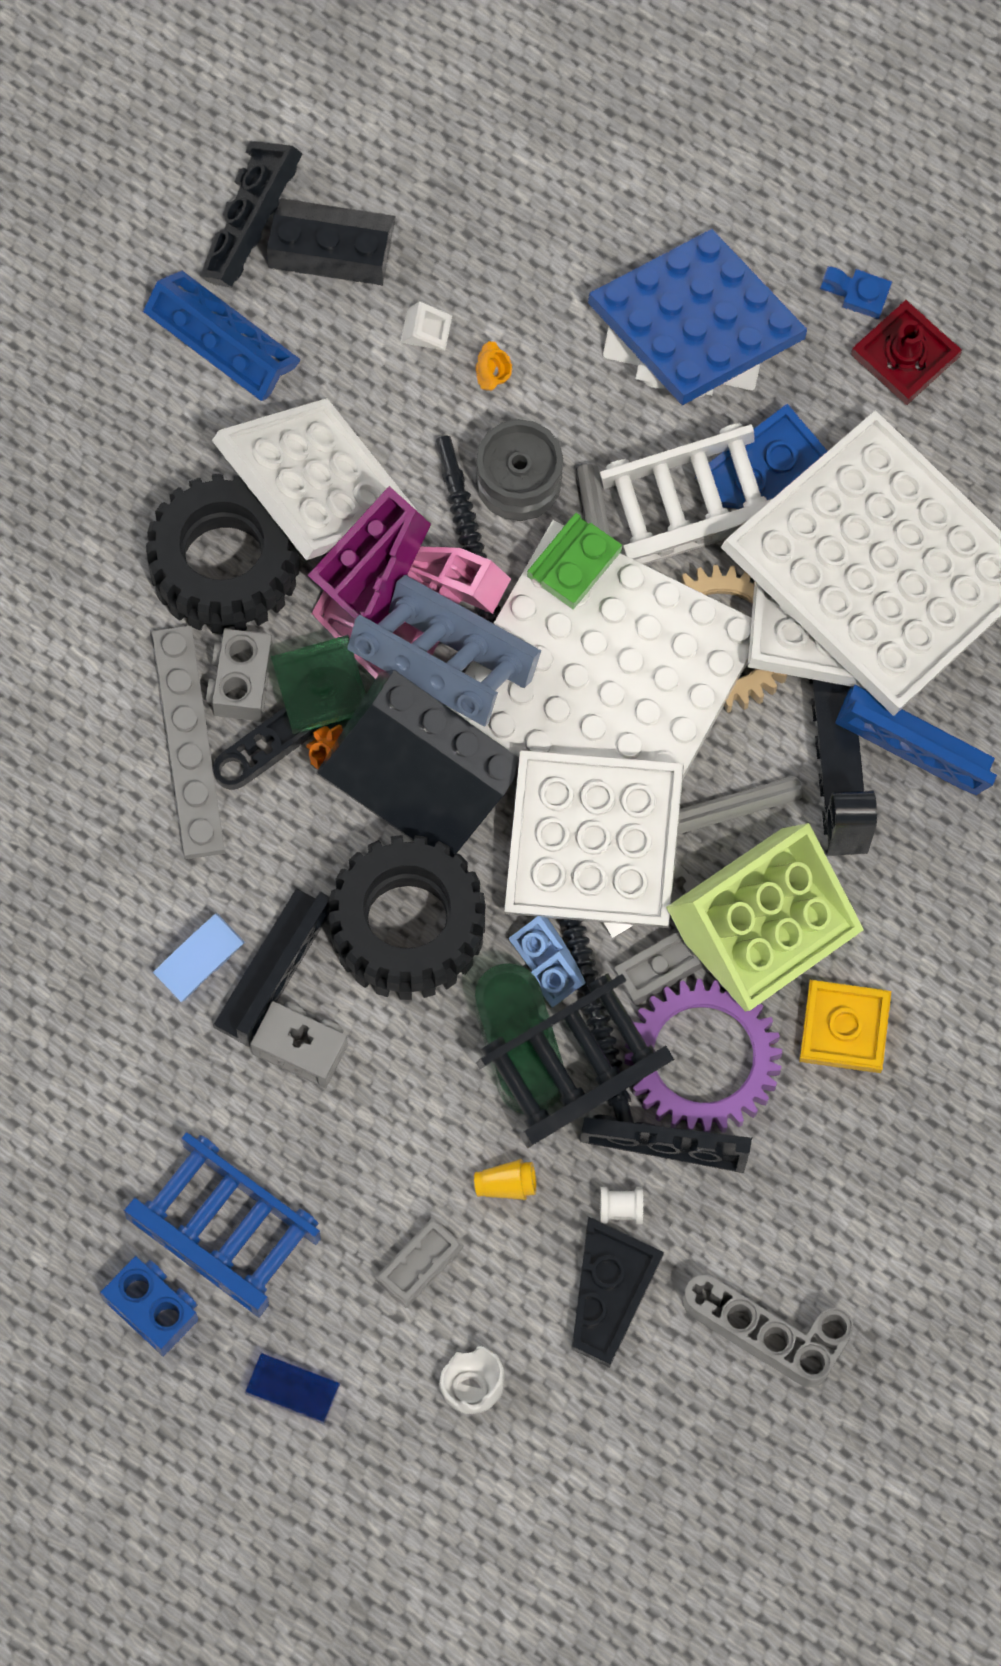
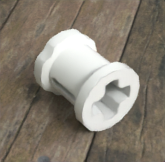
(621, 1205)

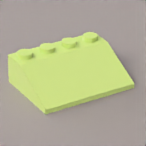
(767, 916)

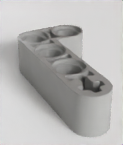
(764, 1323)

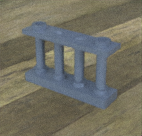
(455, 627)

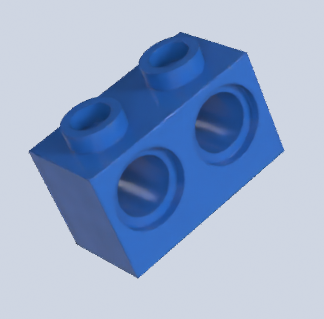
(143, 1311)

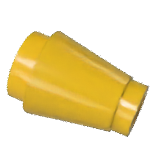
(507, 1181)

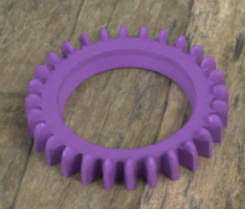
(728, 1107)

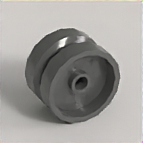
(519, 470)

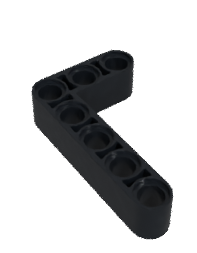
(848, 809)

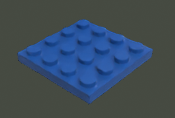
(697, 316)

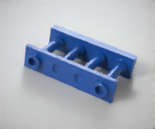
(217, 1265)

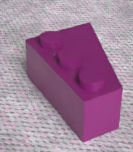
(373, 557)

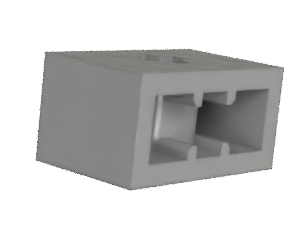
(311, 1061)

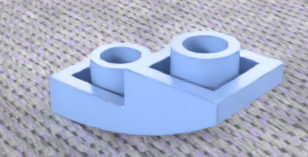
(198, 957)
(548, 959)

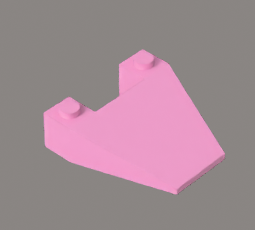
(445, 570)

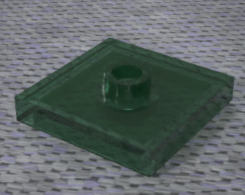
(319, 683)

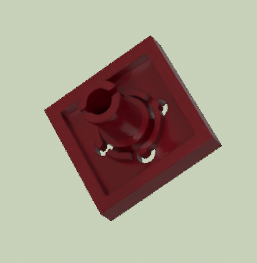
(914, 342)

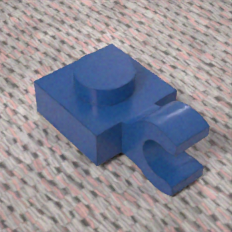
(862, 293)

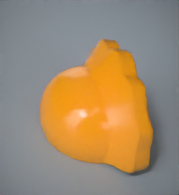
(488, 359)

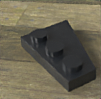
(610, 1289)

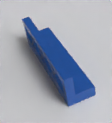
(218, 336)
(917, 742)

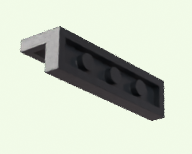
(273, 965)

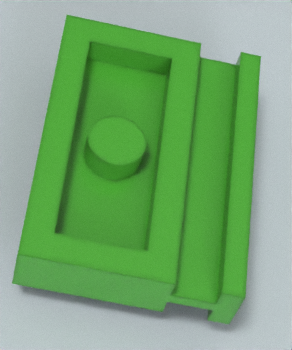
(574, 561)

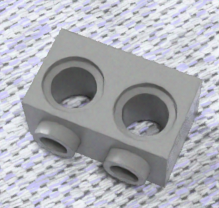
(249, 675)

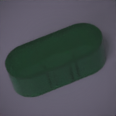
(506, 1006)

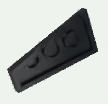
(257, 198)
(682, 1145)

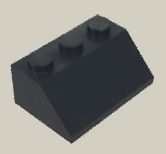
(330, 241)

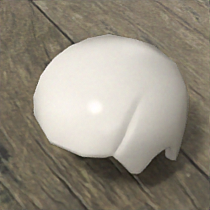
(479, 1366)

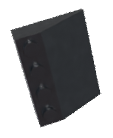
(418, 764)

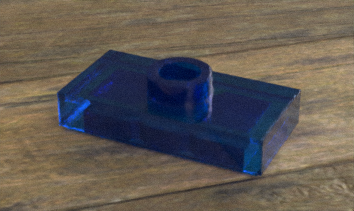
(292, 1388)

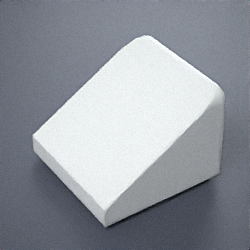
(426, 327)

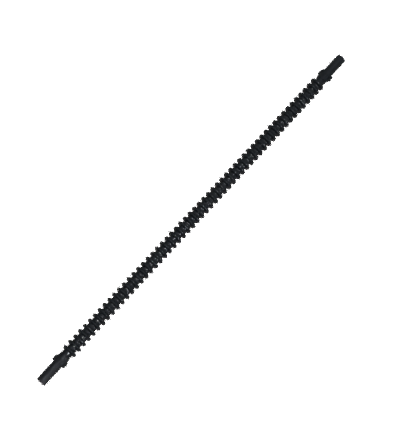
(574, 931)

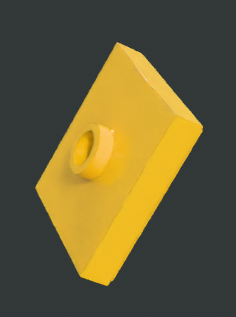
(845, 1026)

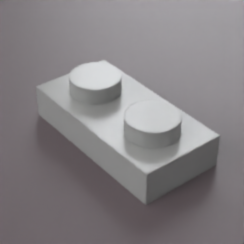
(658, 967)

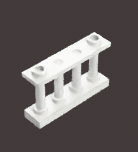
(681, 534)

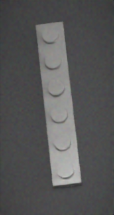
(188, 742)

